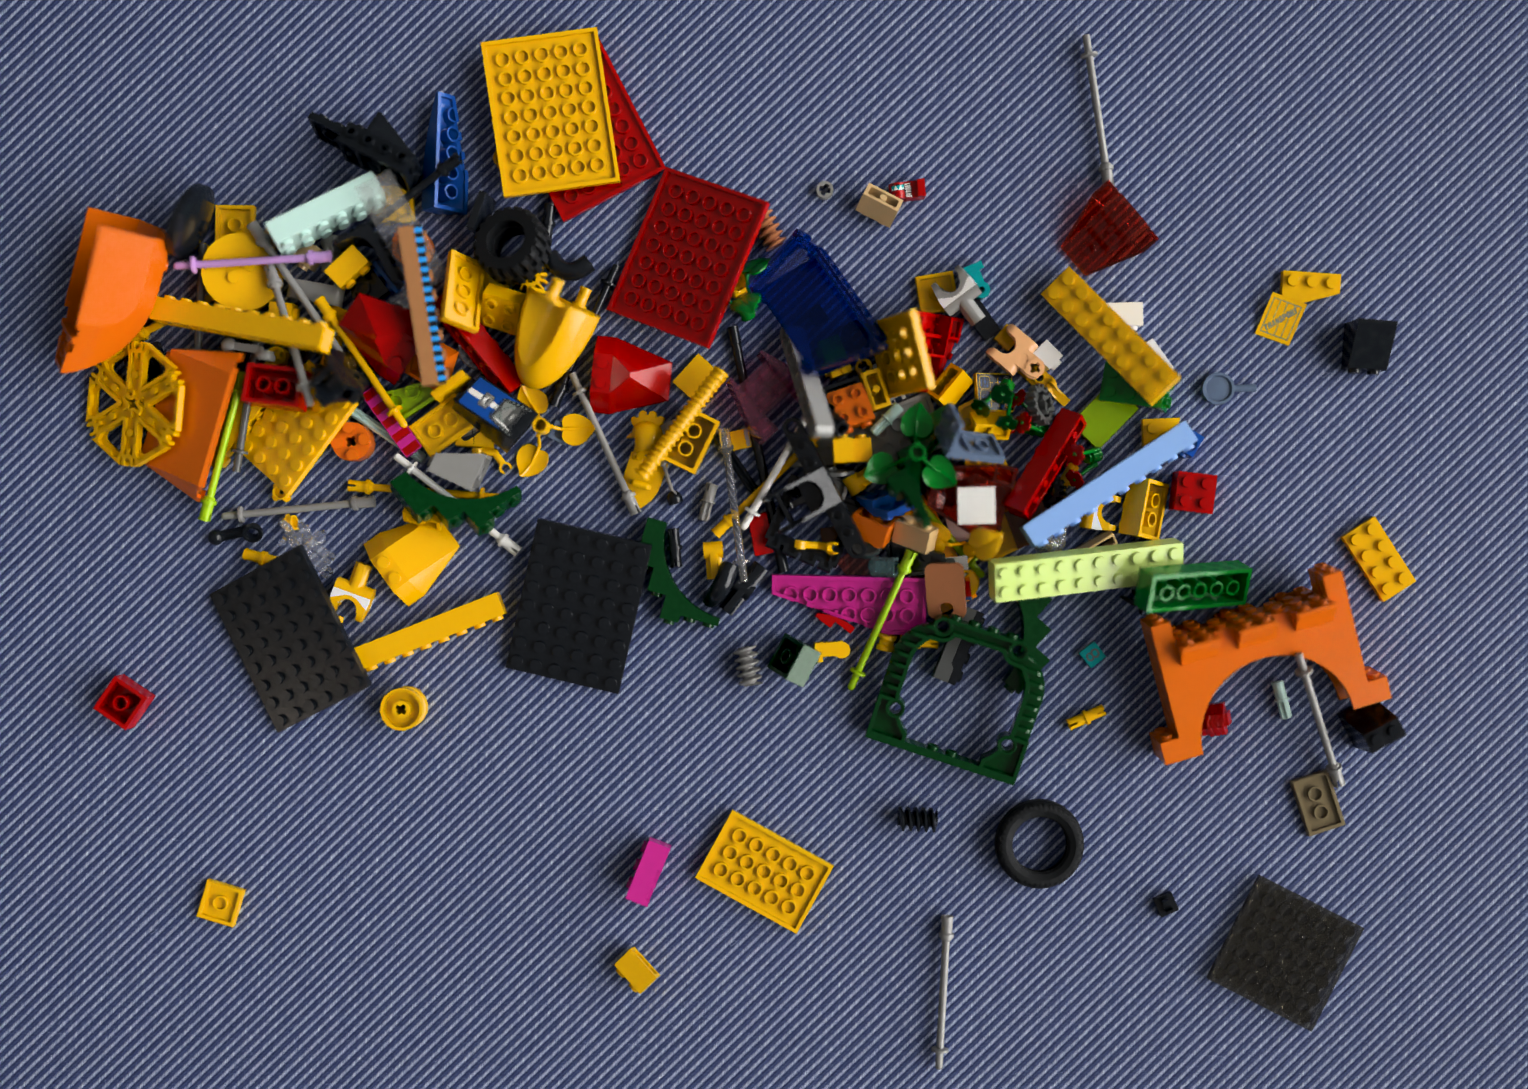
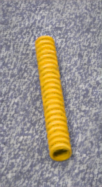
(681, 423)

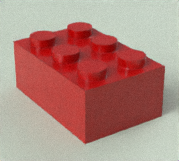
(273, 387)

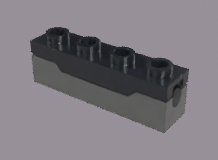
(955, 653)

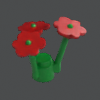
(1025, 422)
(1075, 455)

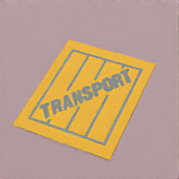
(1280, 318)

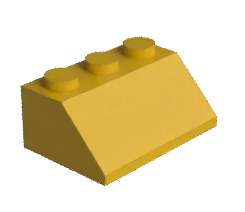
(1144, 509)

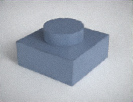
(556, 435)

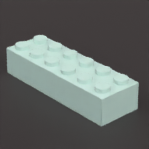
(318, 217)

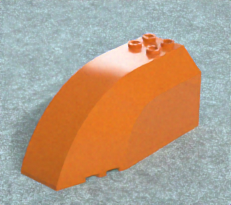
(110, 287)

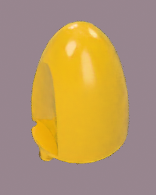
(551, 334)

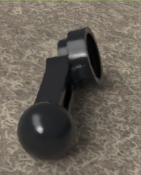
(217, 537)

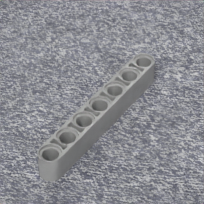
(809, 393)

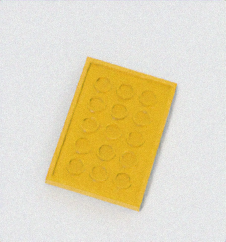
(290, 442)
(764, 871)

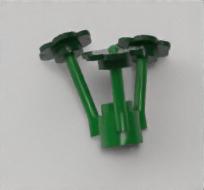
(1002, 393)

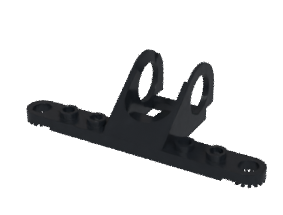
(817, 491)

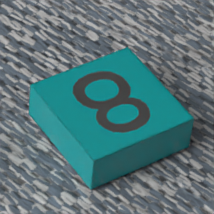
(1092, 654)

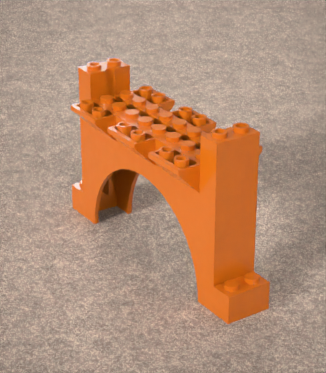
(1198, 657)

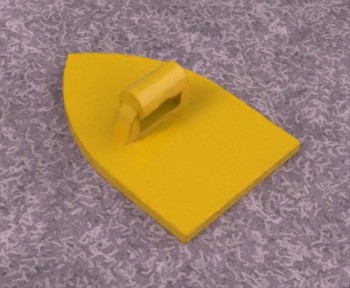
(644, 489)

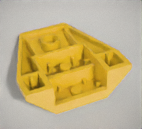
(411, 558)

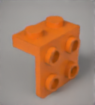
(853, 406)

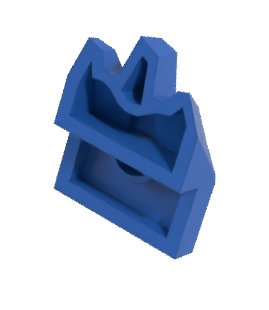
(881, 504)

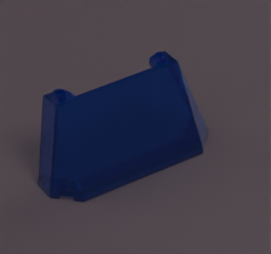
(817, 307)

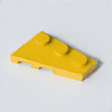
(1309, 285)

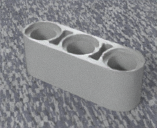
(314, 290)

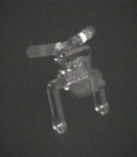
(310, 542)

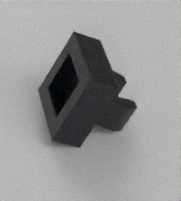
(1165, 904)

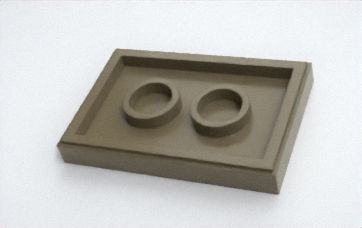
(1317, 802)

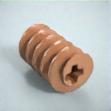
(769, 233)

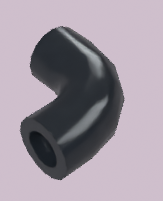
(568, 270)
(721, 585)

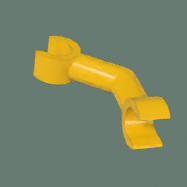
(496, 455)
(802, 544)

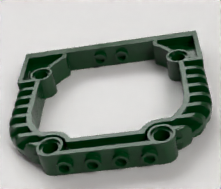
(998, 763)

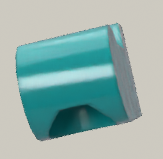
(974, 271)

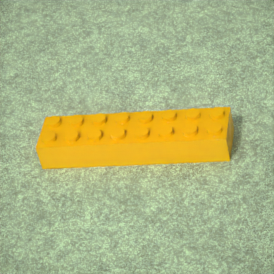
(1110, 336)

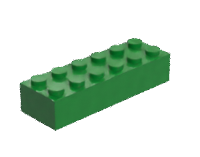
(1192, 586)

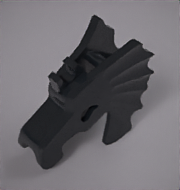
(337, 383)

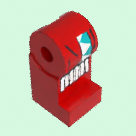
(908, 190)

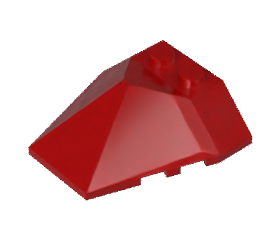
(381, 335)
(940, 336)
(627, 377)

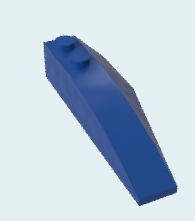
(449, 193)

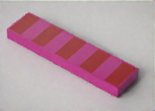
(402, 436)

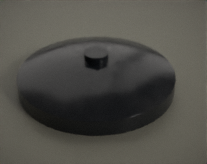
(190, 221)

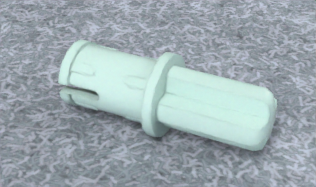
(886, 419)
(1281, 699)

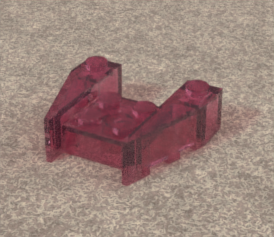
(761, 393)

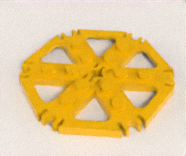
(124, 409)

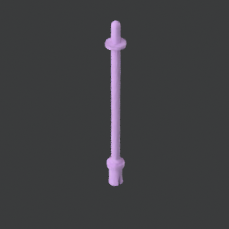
(309, 257)

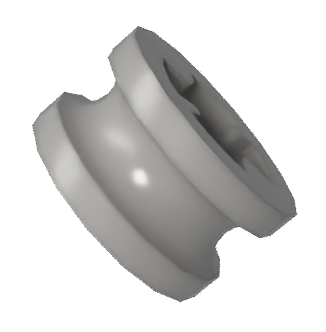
(827, 195)

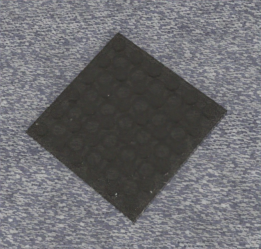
(1285, 952)

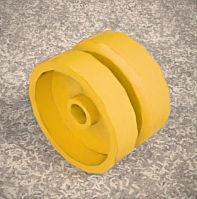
(392, 708)

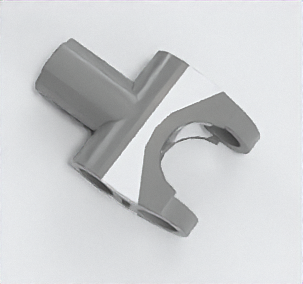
(962, 298)

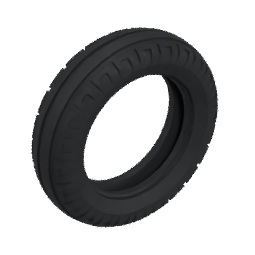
(1063, 868)

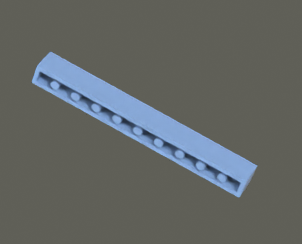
(1108, 484)

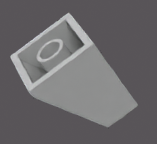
(461, 468)

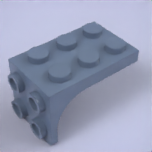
(966, 444)

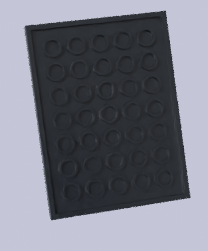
(578, 605)
(290, 638)

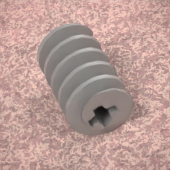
(748, 666)

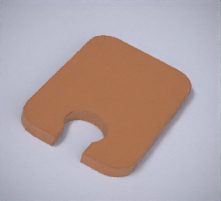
(945, 584)

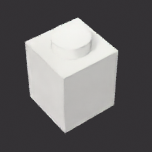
(1049, 355)

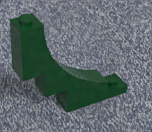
(1032, 632)

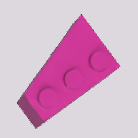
(647, 871)

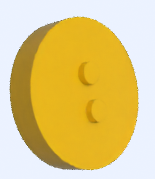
(237, 285)

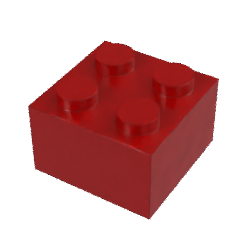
(1192, 492)
(124, 701)

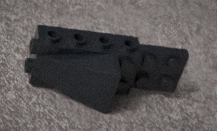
(371, 149)

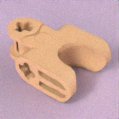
(1020, 357)

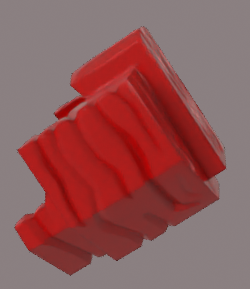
(1216, 720)

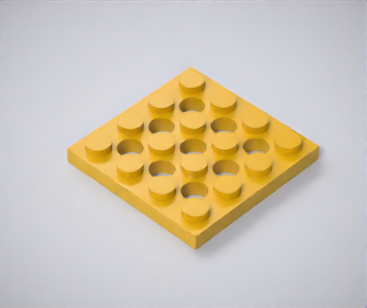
(911, 370)

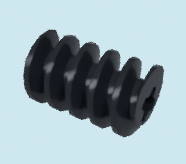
(917, 819)

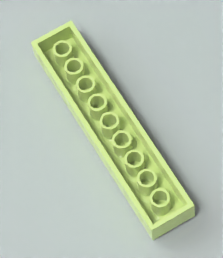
(1078, 569)

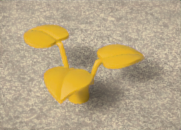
(575, 432)
(981, 543)

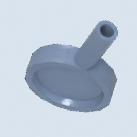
(1219, 388)

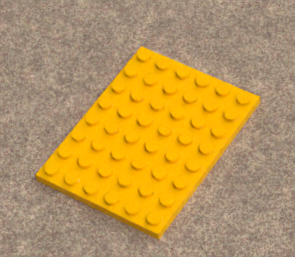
(550, 112)

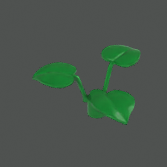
(747, 304)
(915, 423)

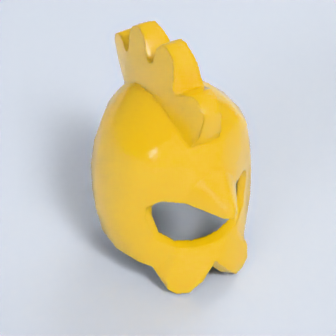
(645, 432)

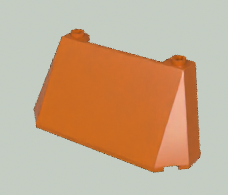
(208, 385)

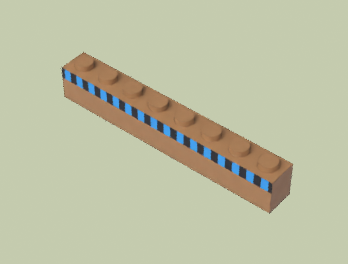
(421, 305)

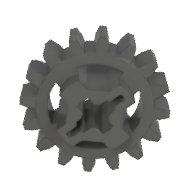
(1040, 404)

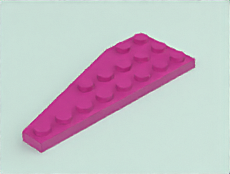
(857, 598)

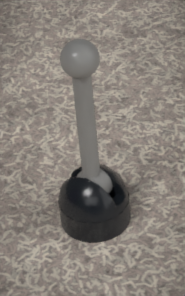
(673, 496)

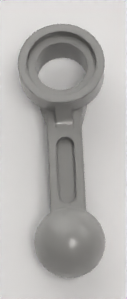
(231, 345)

